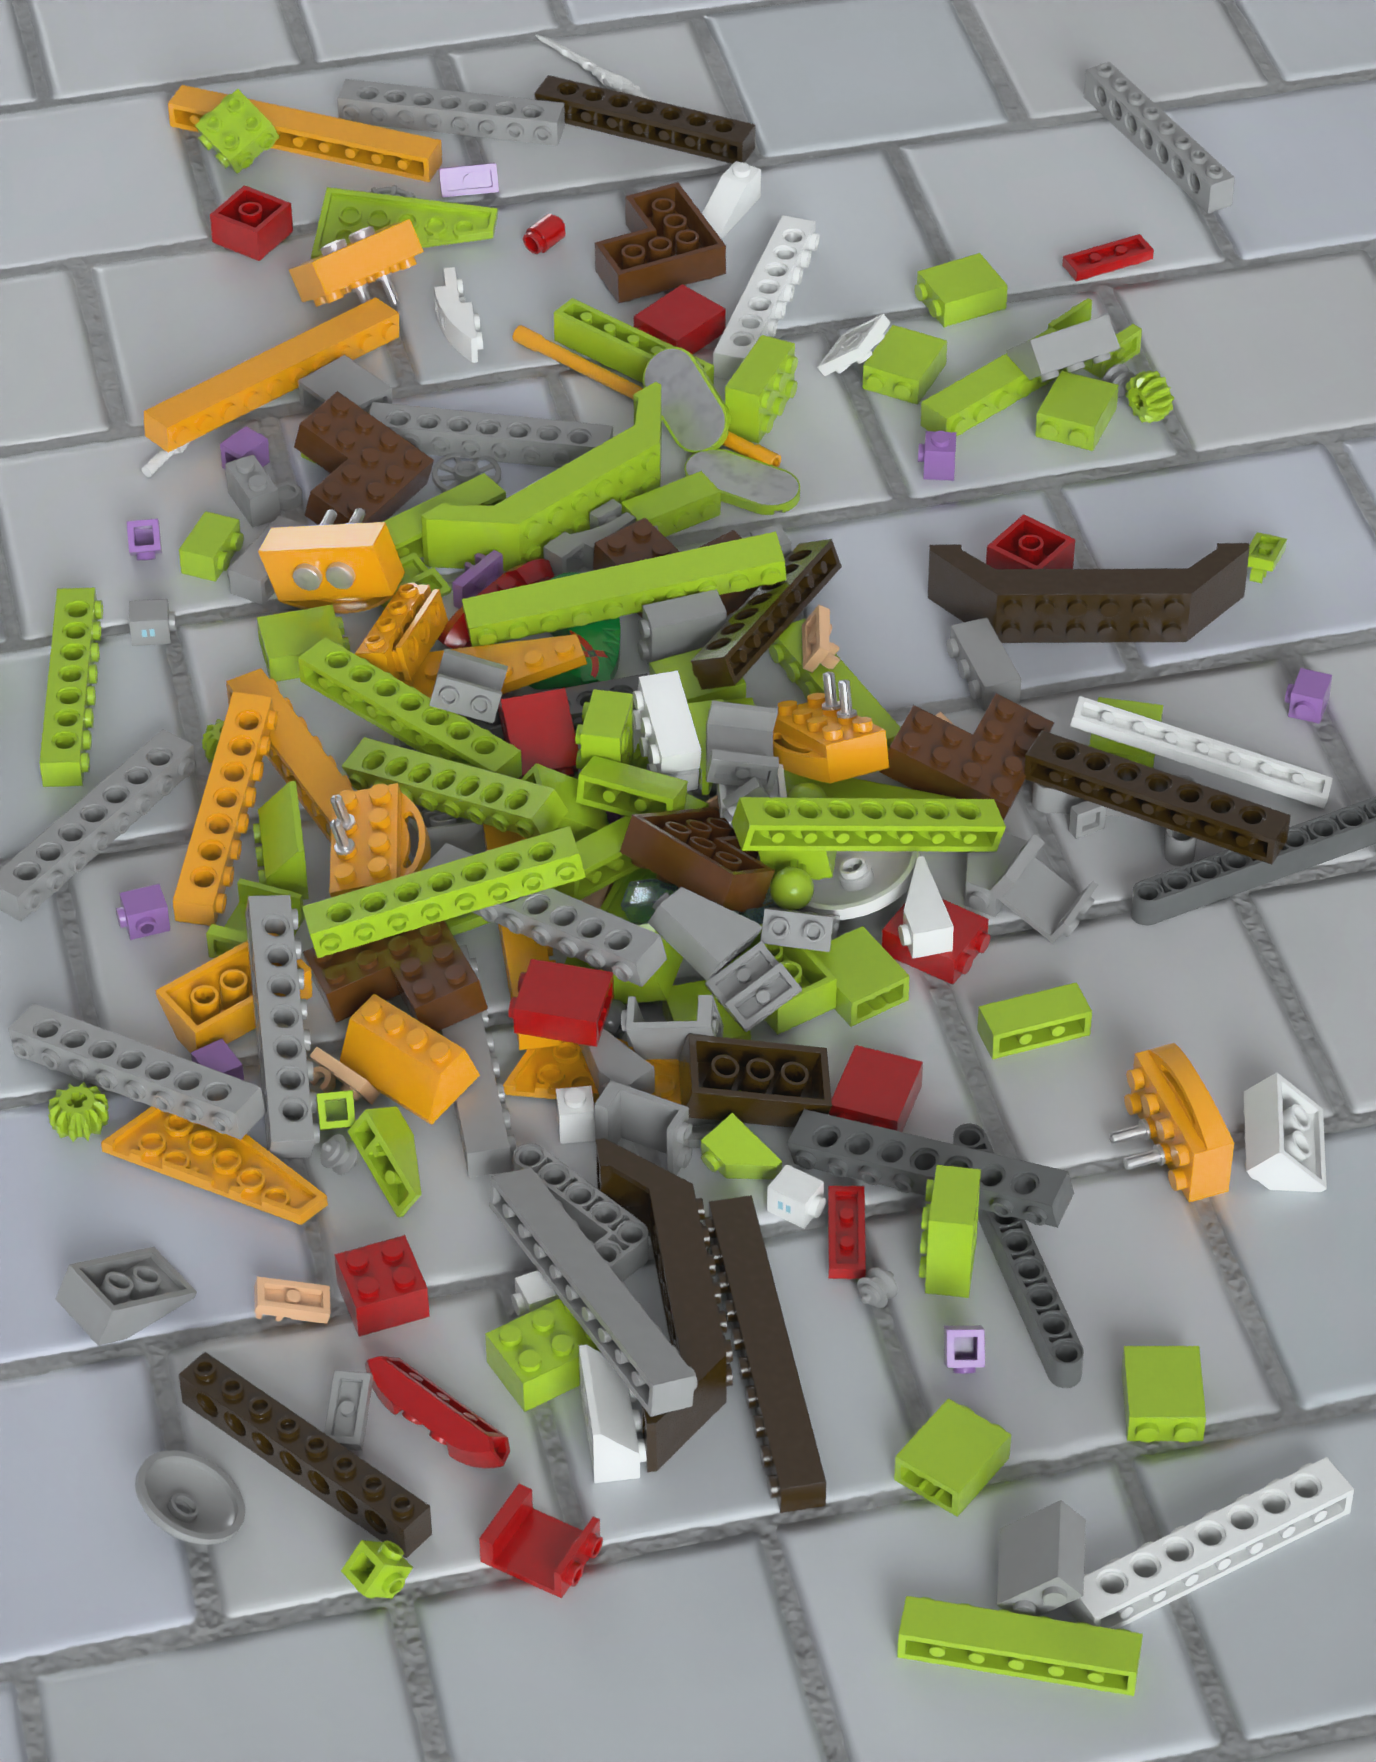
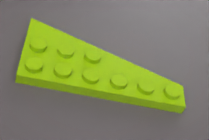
(433, 221)

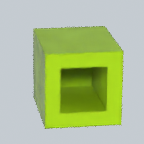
(335, 1110)

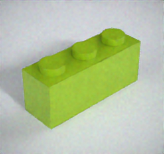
(677, 504)
(628, 788)
(1034, 1020)

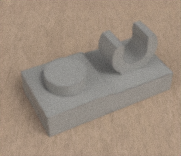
(349, 1408)

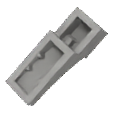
(576, 550)

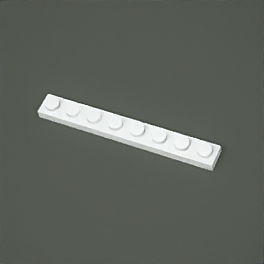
(1201, 752)

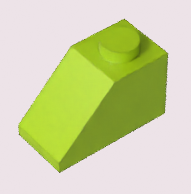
(738, 1152)

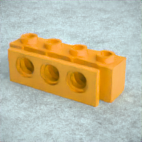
(405, 630)

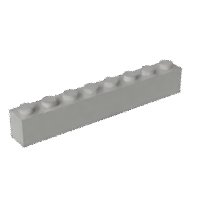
(479, 1109)

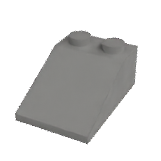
(446, 829)
(122, 1293)

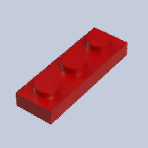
(1108, 257)
(846, 1232)

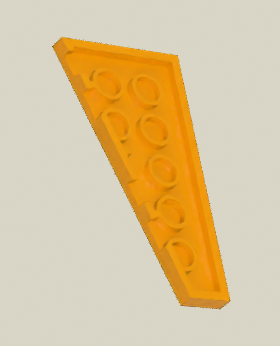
(526, 661)
(564, 1066)
(216, 1163)

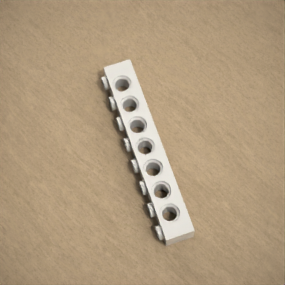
(766, 292)
(1213, 1546)

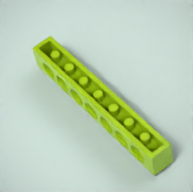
(70, 687)
(403, 710)
(457, 788)
(867, 824)
(443, 892)

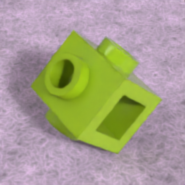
(377, 1569)

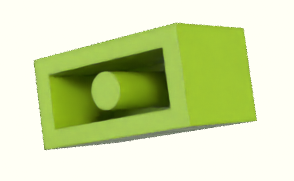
(210, 546)

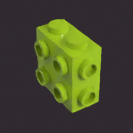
(236, 132)

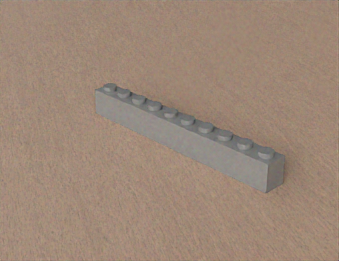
(593, 1292)

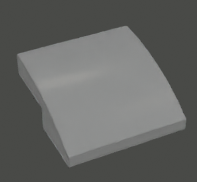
(753, 986)

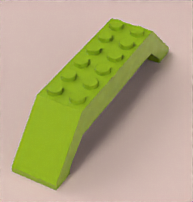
(554, 504)

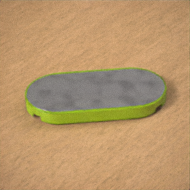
(689, 400)
(747, 481)

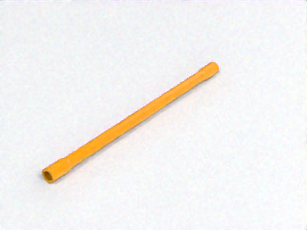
(537, 343)

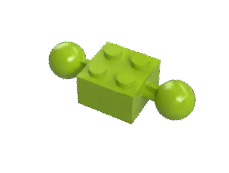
(794, 870)

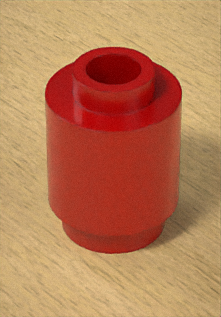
(544, 234)

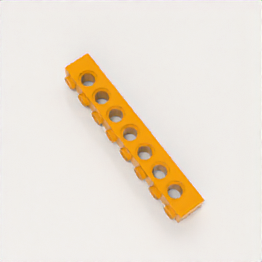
(224, 809)

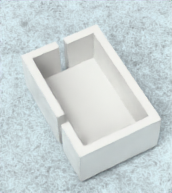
(667, 727)

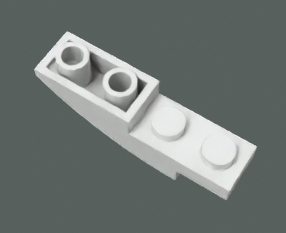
(457, 316)

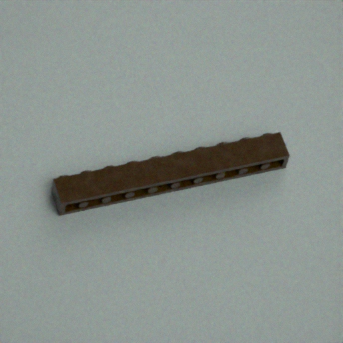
(765, 1356)

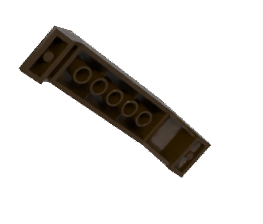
(1089, 602)
(686, 1288)

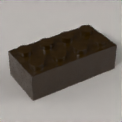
(753, 1080)

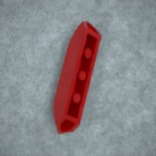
(455, 631)
(449, 1421)

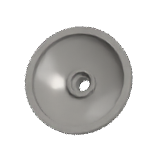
(189, 1497)

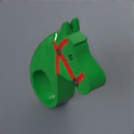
(601, 649)

